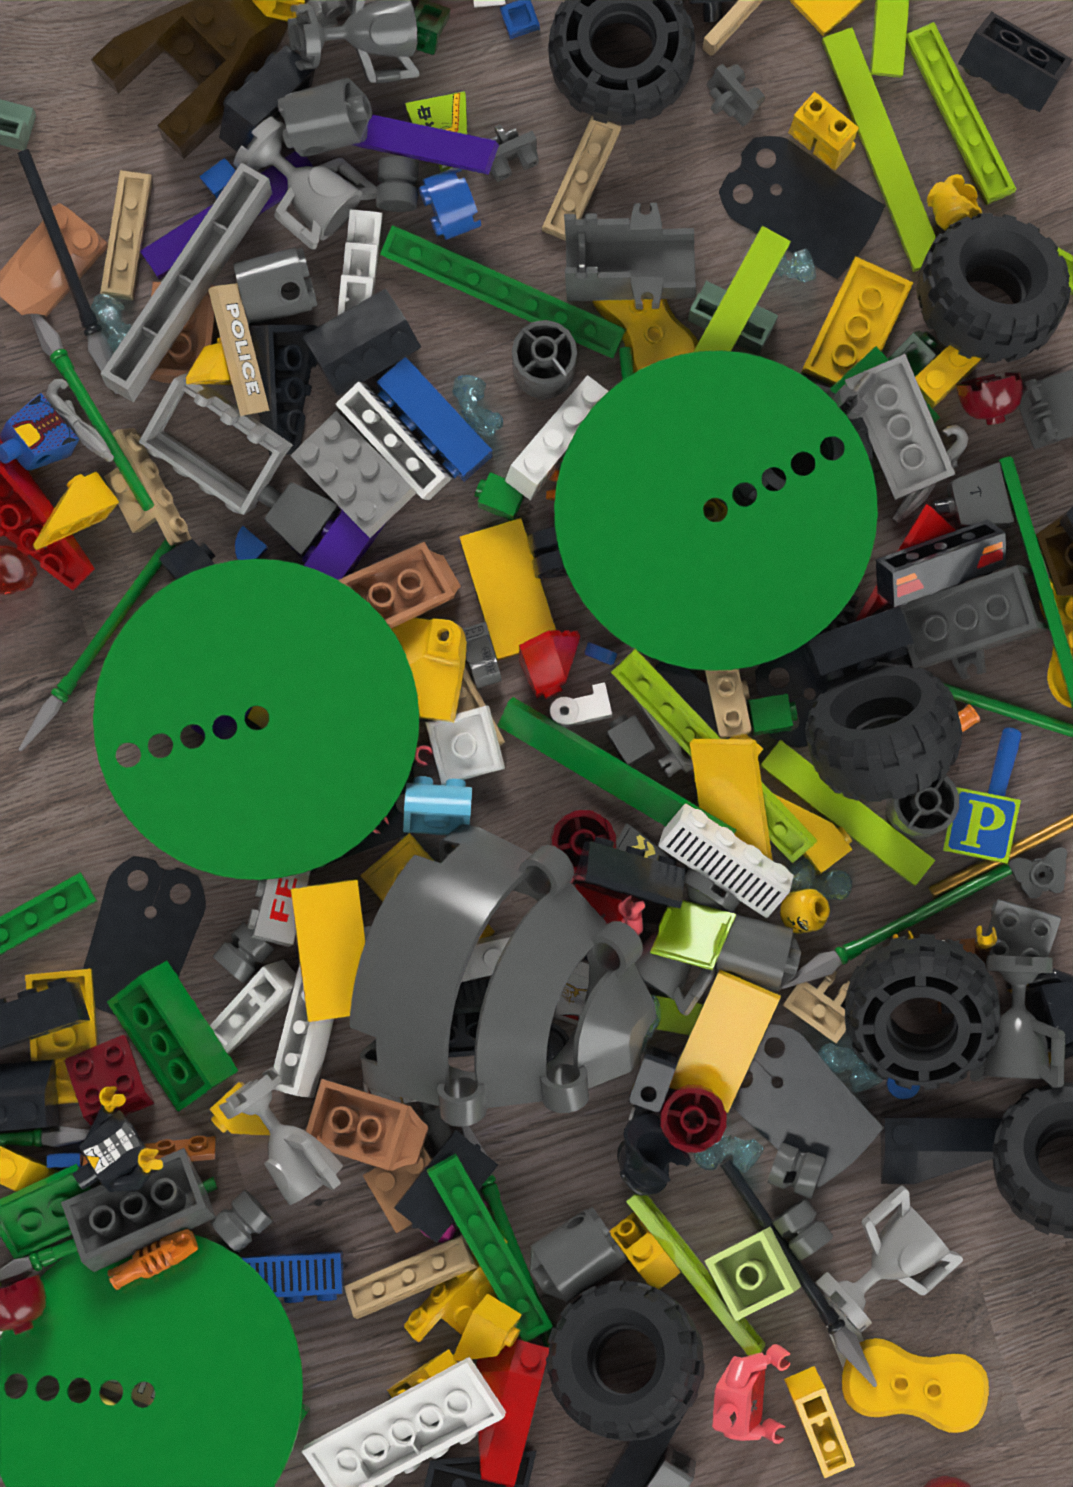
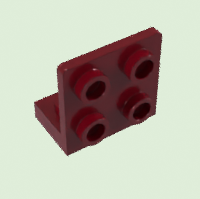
(107, 1066)

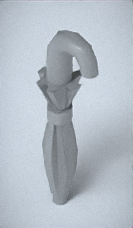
(86, 433)
(915, 499)

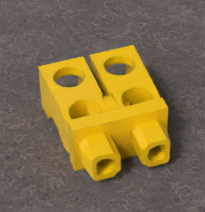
(826, 127)

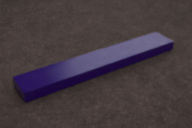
(430, 144)
(166, 250)

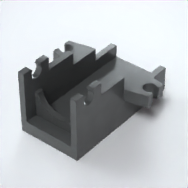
(628, 259)
(971, 619)

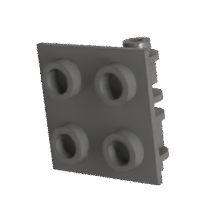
(1048, 409)
(1022, 930)

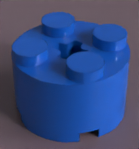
(450, 203)

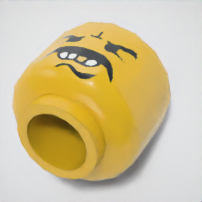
(804, 911)

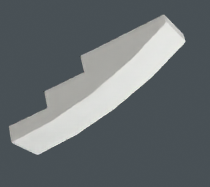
(360, 258)

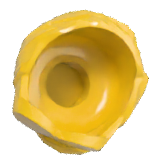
(953, 201)

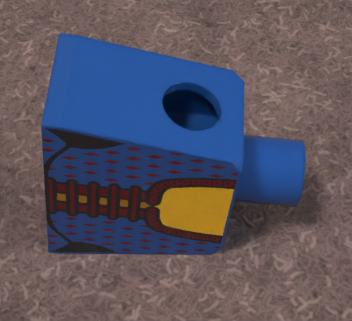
(36, 436)

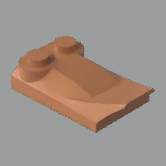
(33, 276)
(189, 343)
(405, 584)
(366, 1127)

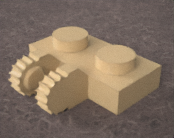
(818, 1009)

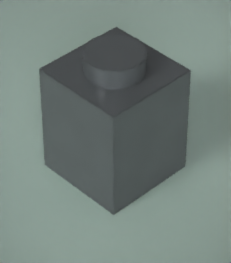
(629, 739)

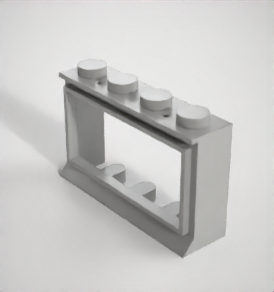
(191, 465)

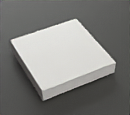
(466, 746)

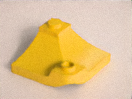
(434, 664)

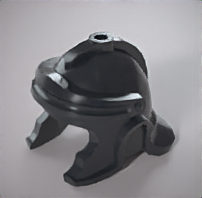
(646, 1155)

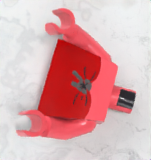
(613, 906)
(741, 1395)

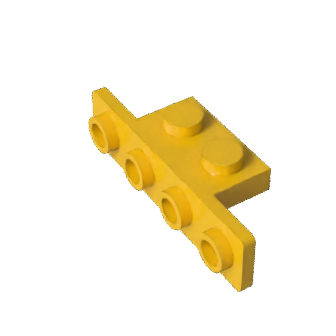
(452, 1302)

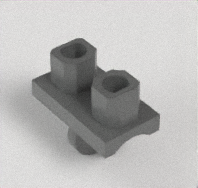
(732, 96)
(511, 147)

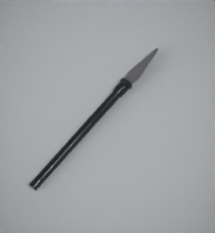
(97, 341)
(844, 1339)

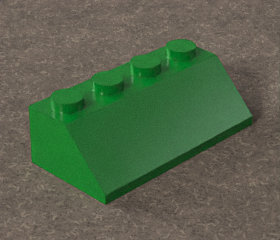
(172, 1035)

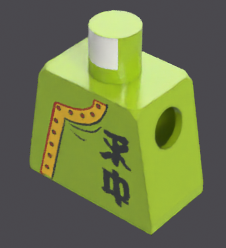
(440, 112)

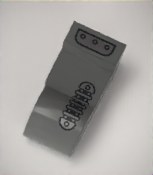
(481, 655)

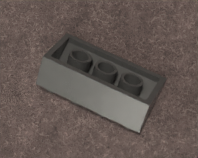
(120, 1223)

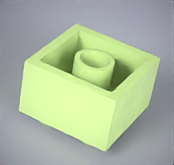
(752, 1273)

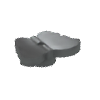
(1028, 873)

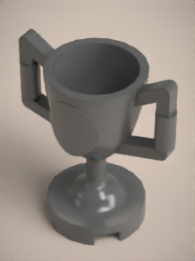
(374, 28)
(669, 975)
(1021, 1038)

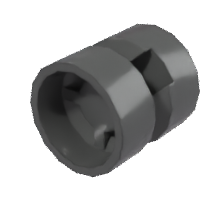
(397, 180)
(242, 953)
(796, 1170)
(241, 1221)
(802, 1229)

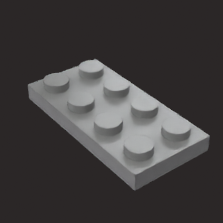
(902, 429)
(353, 474)

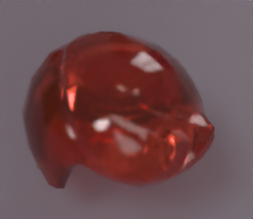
(16, 570)

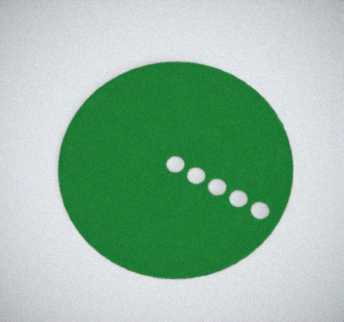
(697, 586)
(334, 734)
(204, 1340)

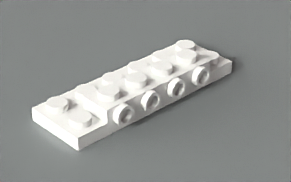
(406, 1429)

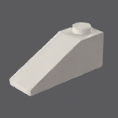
(255, 1004)

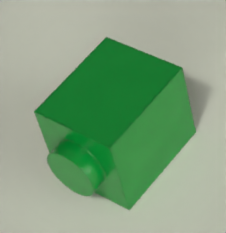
(498, 497)
(771, 714)

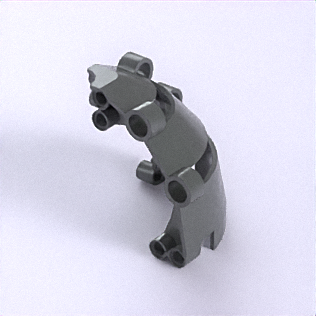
(419, 958)

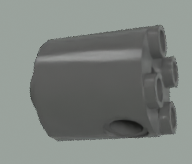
(325, 117)
(265, 285)
(544, 359)
(918, 823)
(760, 953)
(575, 1256)

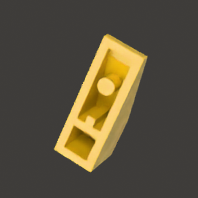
(81, 506)
(831, 841)
(819, 1421)

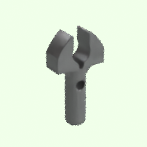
(856, 395)

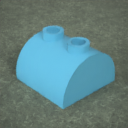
(436, 807)

